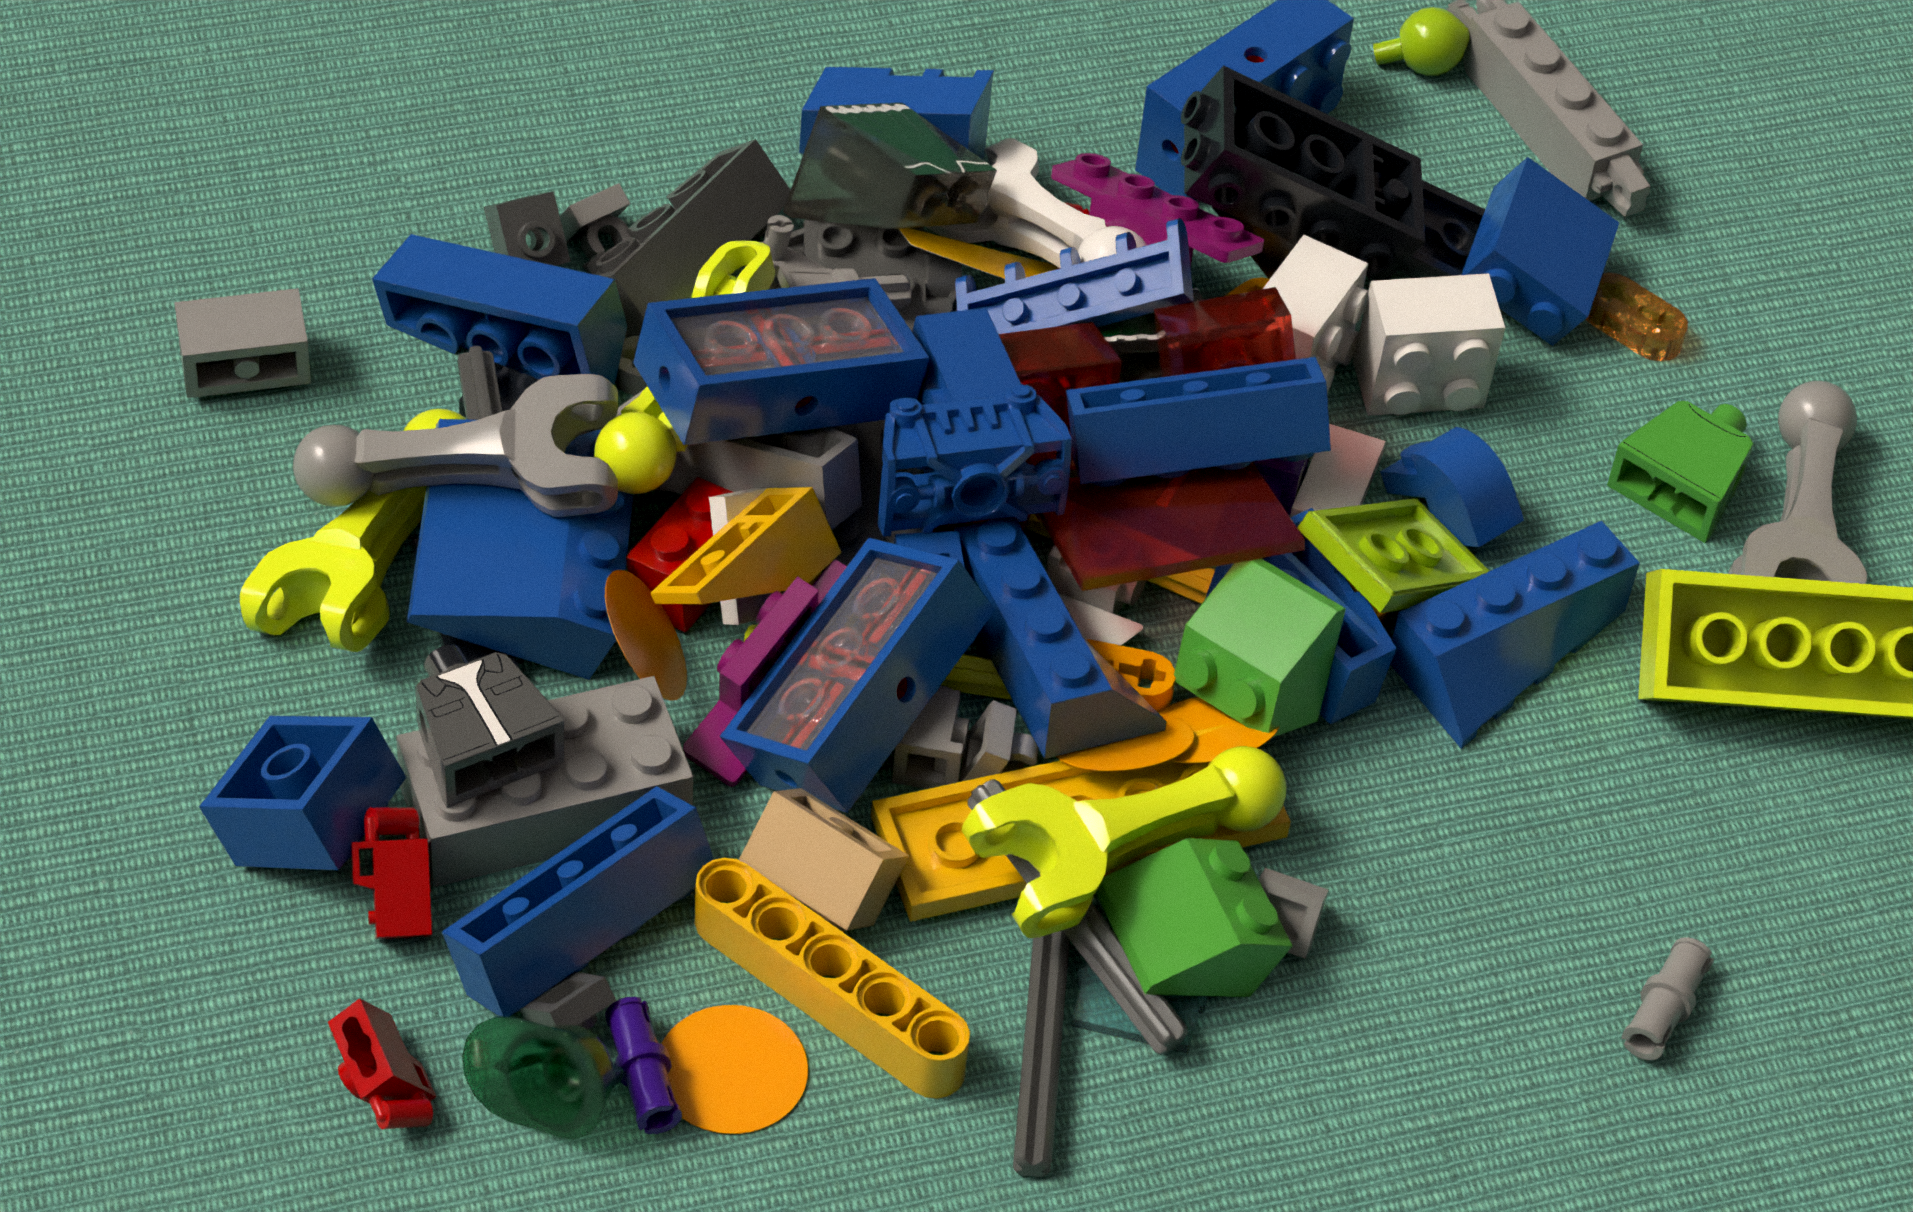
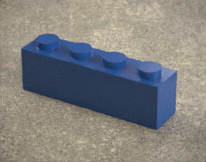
(1199, 421)
(579, 902)

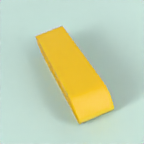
(840, 1004)

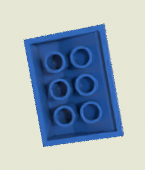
(517, 576)

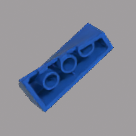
(516, 308)
(1509, 627)
(1047, 665)

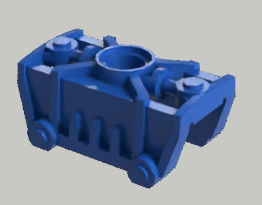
(978, 461)

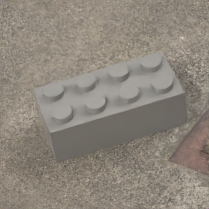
(614, 753)

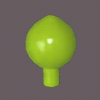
(1428, 41)

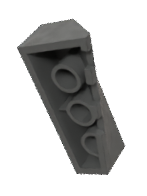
(669, 245)

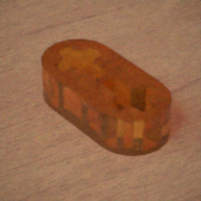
(1638, 318)

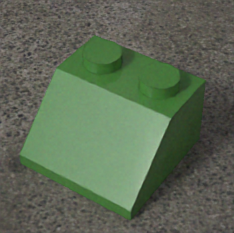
(1261, 648)
(1195, 920)

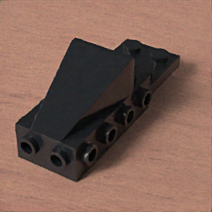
(1311, 175)

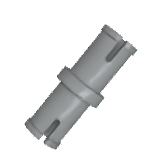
(1667, 998)

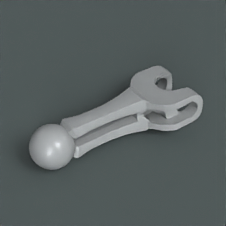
(1816, 424)
(508, 450)

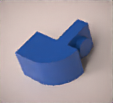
(1461, 483)

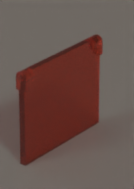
(1169, 525)

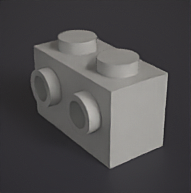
(240, 339)

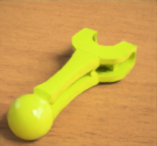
(641, 440)
(339, 566)
(1083, 840)

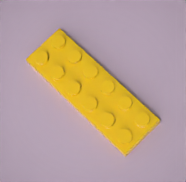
(948, 875)

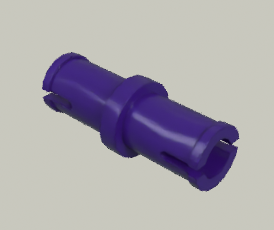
(644, 1065)

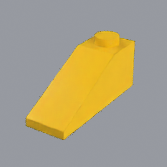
(757, 551)

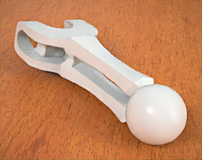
(1029, 216)

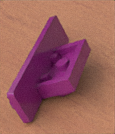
(1140, 206)
(747, 663)

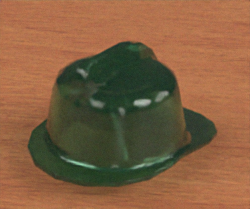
(540, 1074)

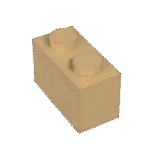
(824, 859)

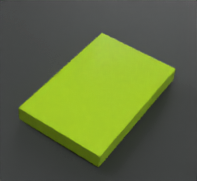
(1391, 551)

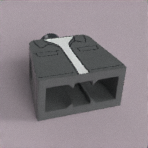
(483, 724)

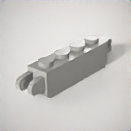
(1552, 104)

